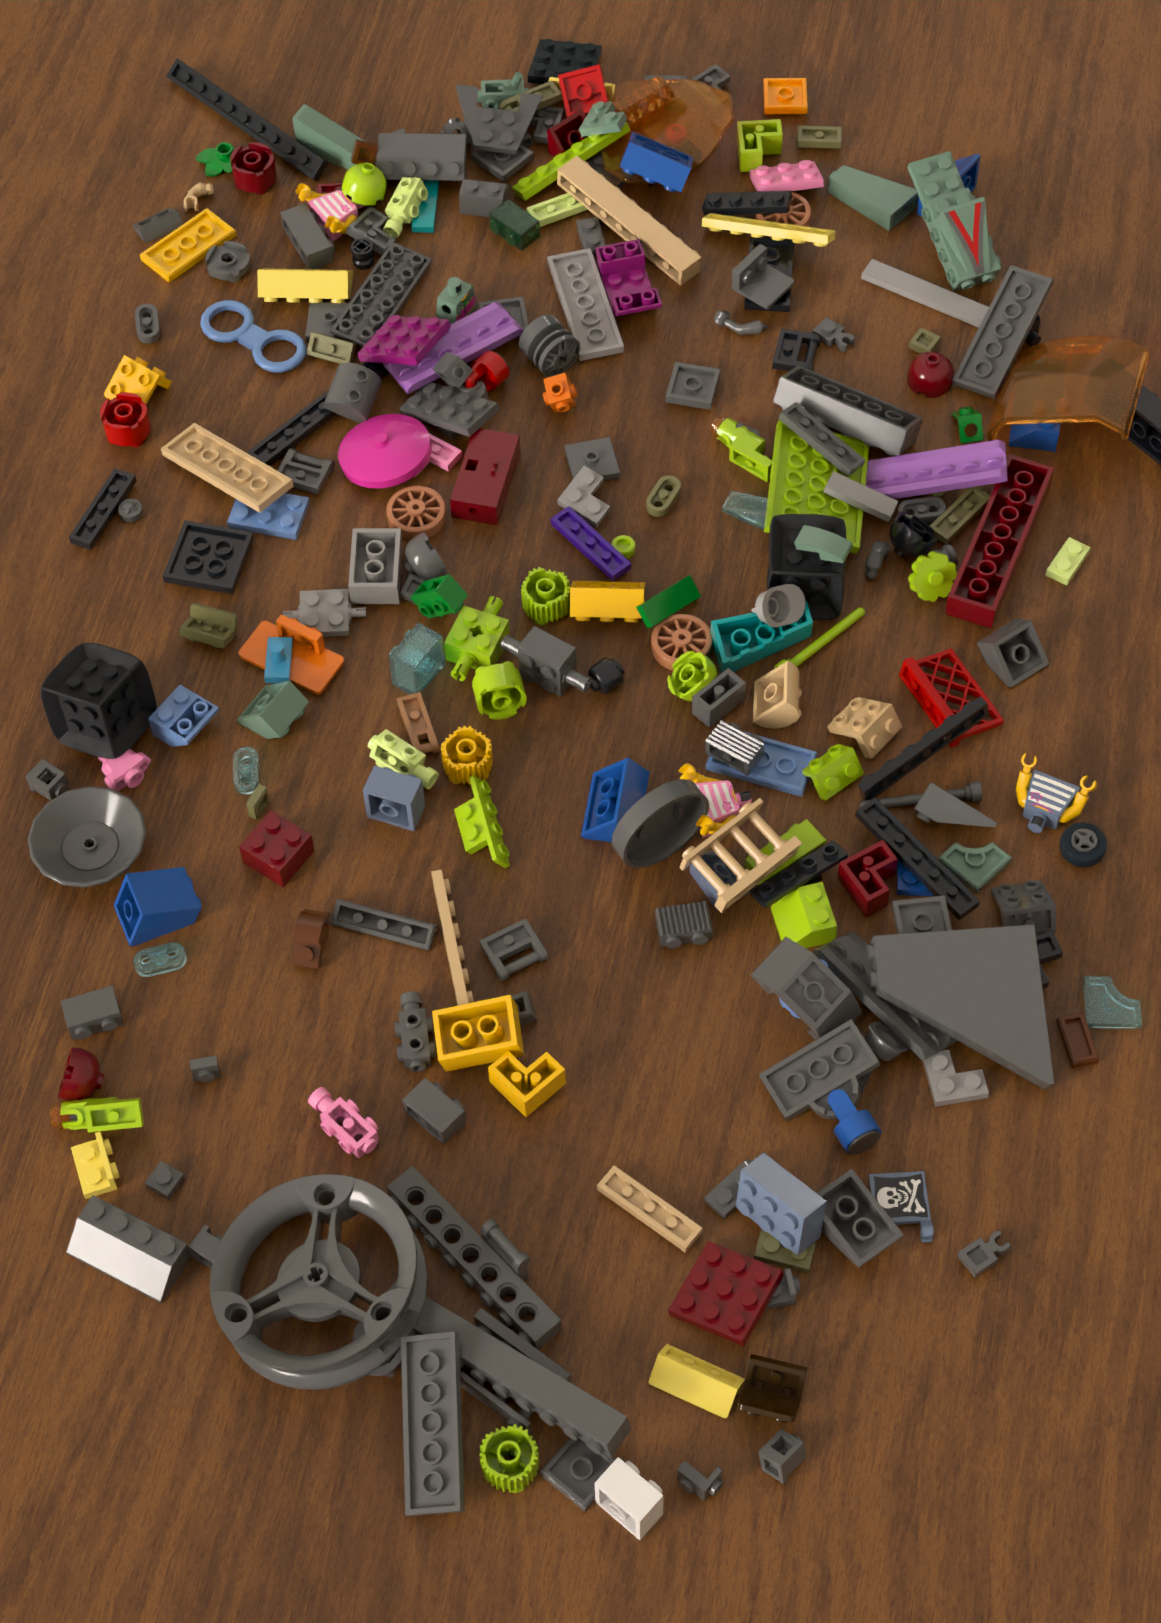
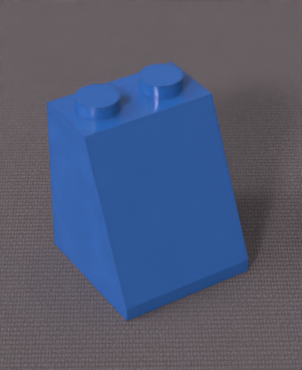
(156, 904)

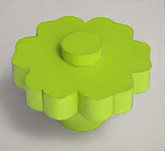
(932, 576)

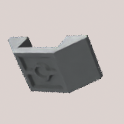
(807, 987)

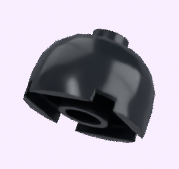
(911, 536)

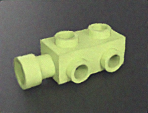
(404, 204)
(401, 757)

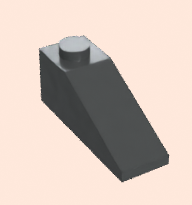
(945, 808)

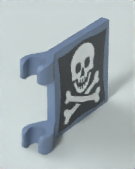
(904, 1199)

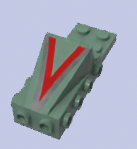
(955, 222)

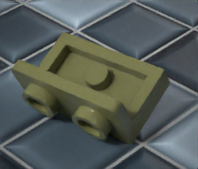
(209, 626)

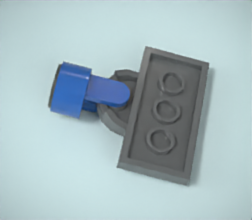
(826, 1081)

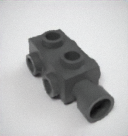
(414, 1030)

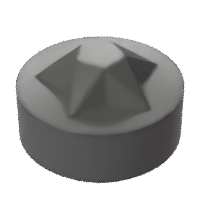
(130, 510)

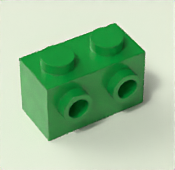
(439, 596)

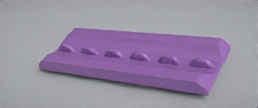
(465, 338)
(938, 470)

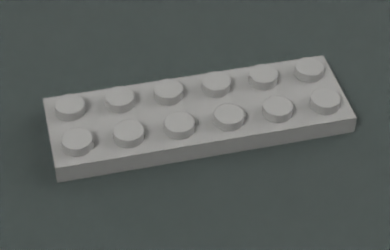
(585, 304)

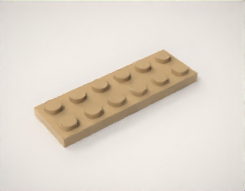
(227, 467)

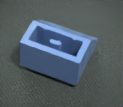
(181, 717)

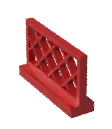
(934, 701)

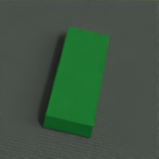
(668, 601)

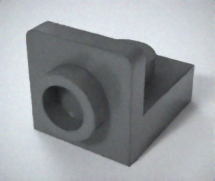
(785, 1292)

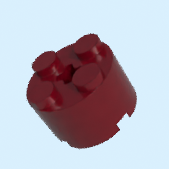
(253, 168)

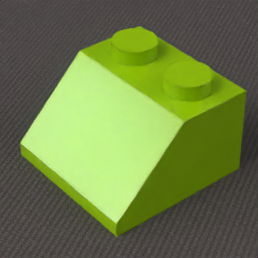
(805, 916)

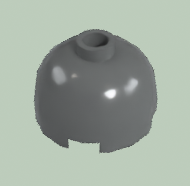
(423, 558)

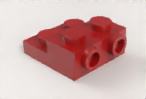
(583, 89)

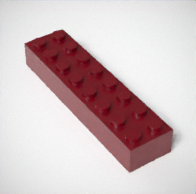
(999, 542)

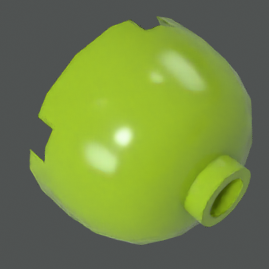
(364, 184)
(691, 674)

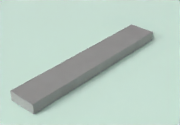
(925, 292)

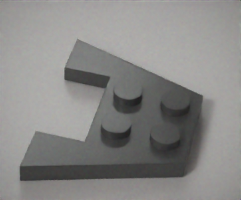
(496, 128)

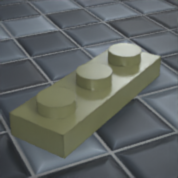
(960, 514)

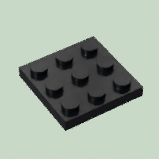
(561, 57)
(208, 557)

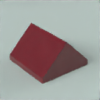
(565, 133)

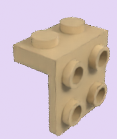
(869, 722)

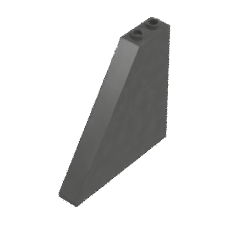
(973, 987)

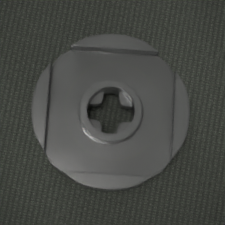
(232, 270)

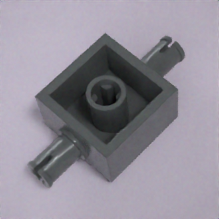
(547, 661)

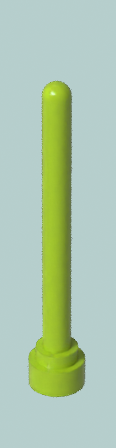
(825, 638)

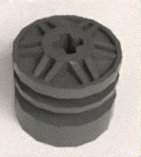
(549, 345)

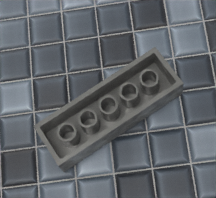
(849, 410)

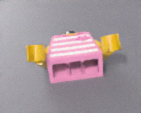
(331, 210)
(722, 800)

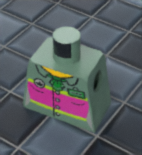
(456, 300)

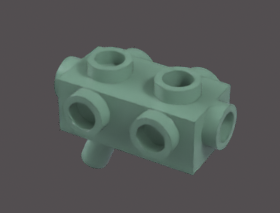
(496, 91)

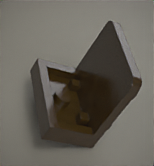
(772, 1389)

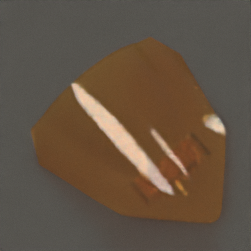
(674, 113)

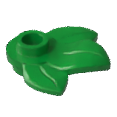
(216, 159)

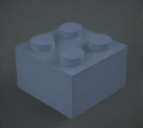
(394, 798)

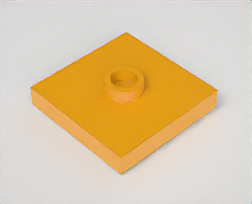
(785, 96)

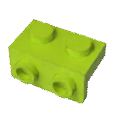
(834, 770)

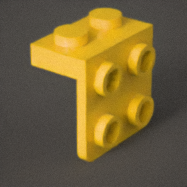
(136, 378)

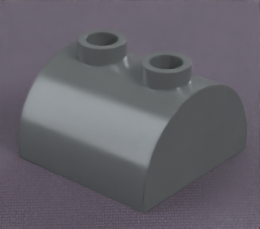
(353, 392)

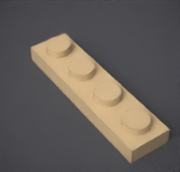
(649, 1208)

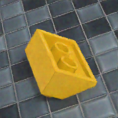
(606, 600)

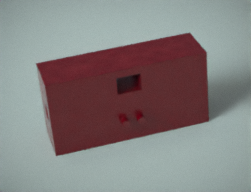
(485, 476)

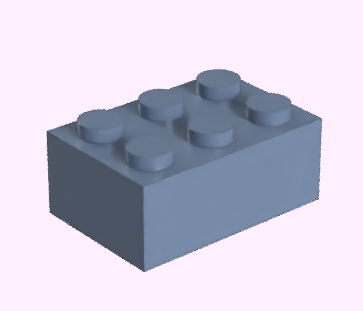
(780, 1204)

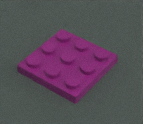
(404, 340)

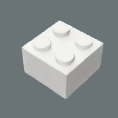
(629, 1497)

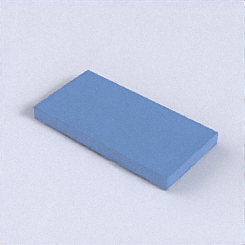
(777, 769)

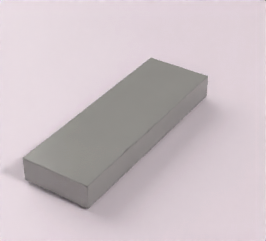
(860, 496)

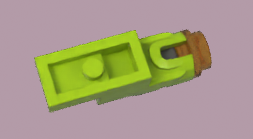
(744, 445)
(97, 1114)

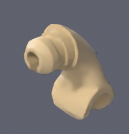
(197, 191)

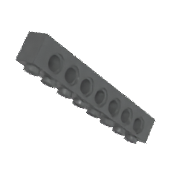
(413, 1186)

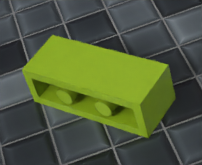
(806, 833)

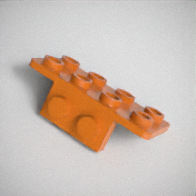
(311, 662)

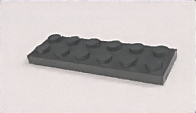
(1002, 331)
(432, 1424)

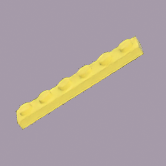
(777, 230)

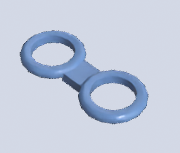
(253, 336)

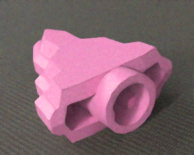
(125, 770)

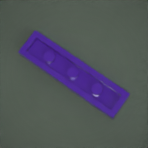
(590, 543)

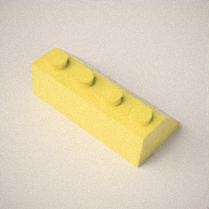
(304, 283)

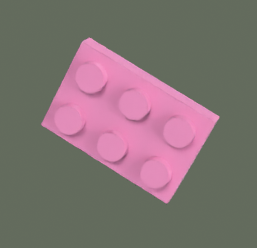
(787, 177)

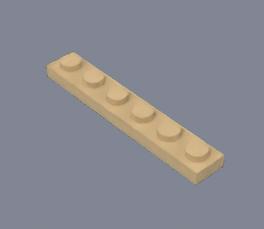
(451, 933)

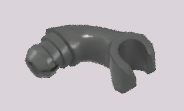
(874, 561)

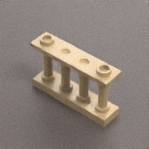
(745, 879)

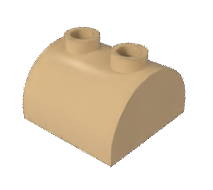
(777, 697)

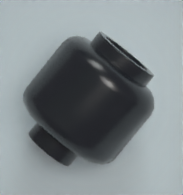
(606, 675)

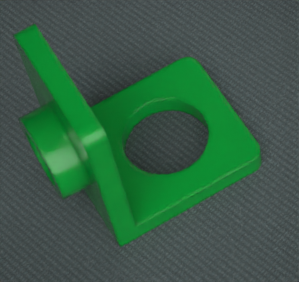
(966, 416)

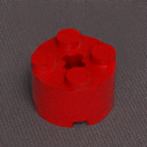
(125, 420)

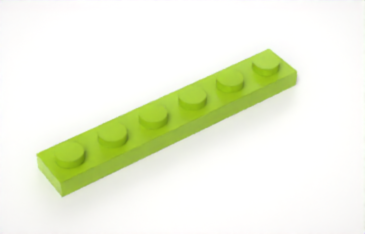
(548, 173)

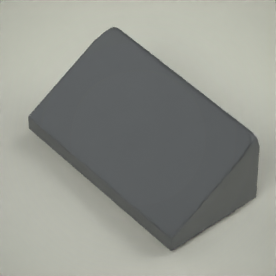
(158, 225)

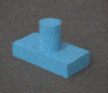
(278, 659)

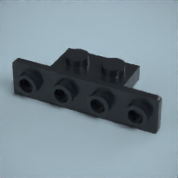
(799, 874)

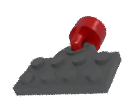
(461, 408)

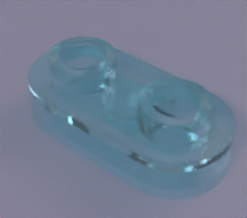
(245, 772)
(159, 960)

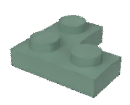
(602, 120)

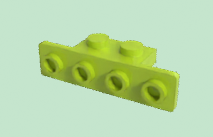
(479, 823)

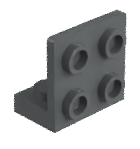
(759, 280)
(1026, 905)

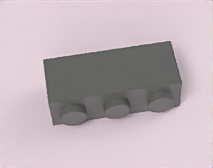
(307, 236)

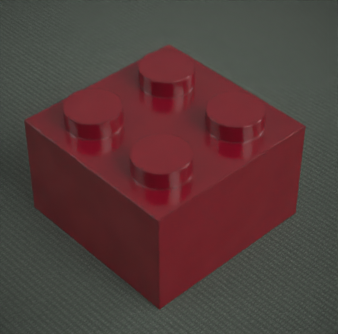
(276, 848)

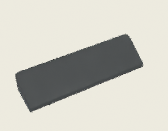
(384, 924)

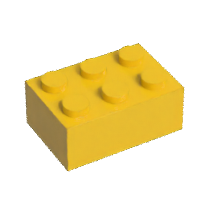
(477, 1033)

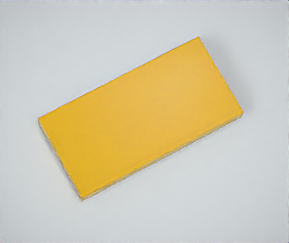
(187, 245)

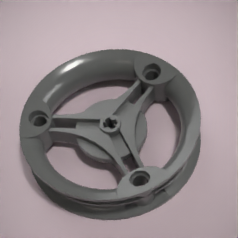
(318, 1281)

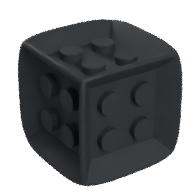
(818, 579)
(98, 700)

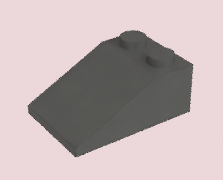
(856, 1220)

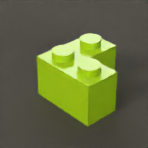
(757, 139)

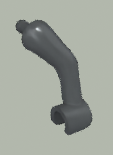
(754, 327)

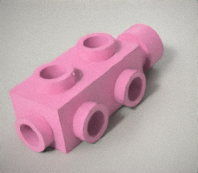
(353, 1126)

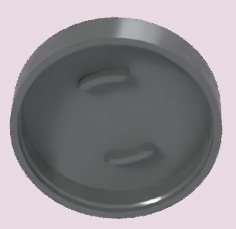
(659, 823)

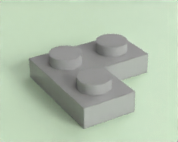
(581, 499)
(952, 1087)

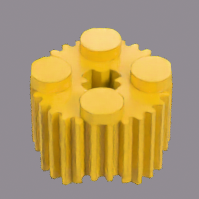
(466, 755)

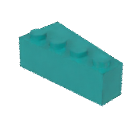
(747, 639)

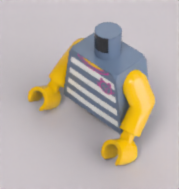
(1048, 799)

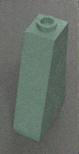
(324, 137)
(873, 196)

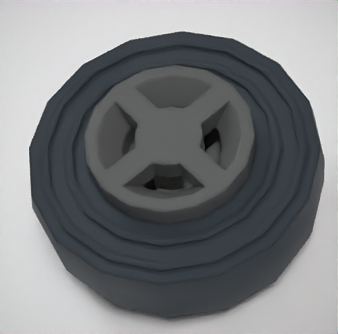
(1081, 835)

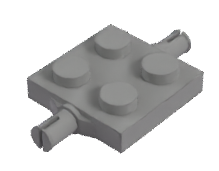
(326, 611)

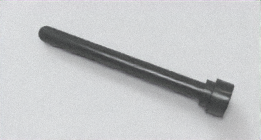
(970, 792)

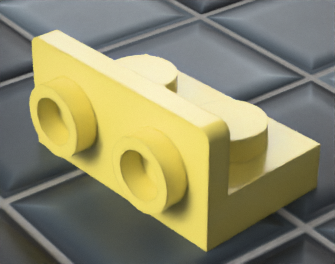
(94, 1167)

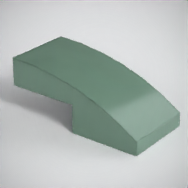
(828, 545)

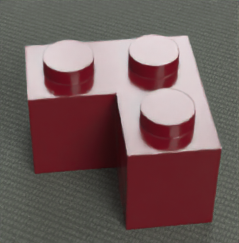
(865, 875)

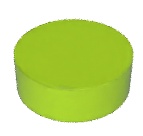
(624, 545)

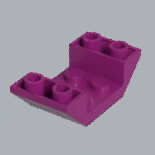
(626, 278)

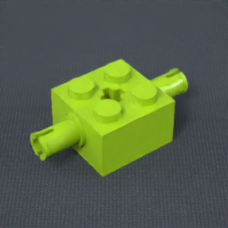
(476, 638)

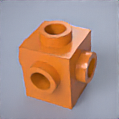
(559, 393)

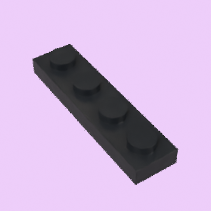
(747, 202)
(102, 509)

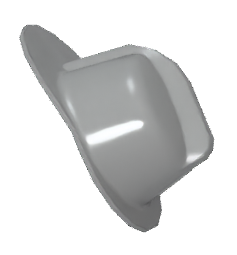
(780, 605)

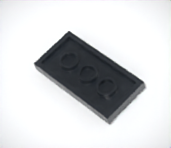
(781, 258)

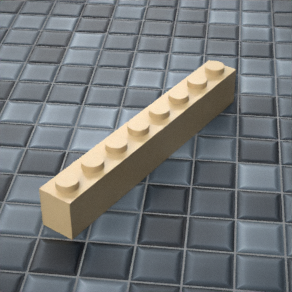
(629, 220)

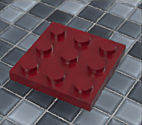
(726, 1293)

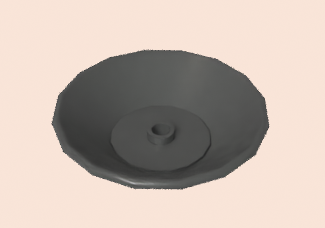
(83, 819)

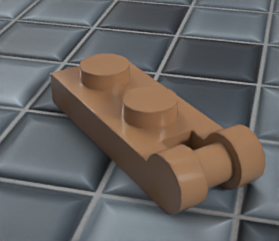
(417, 722)

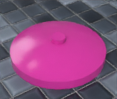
(384, 451)

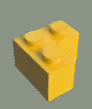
(527, 1086)

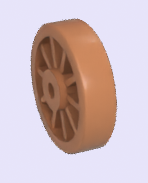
(798, 213)
(409, 507)
(676, 637)

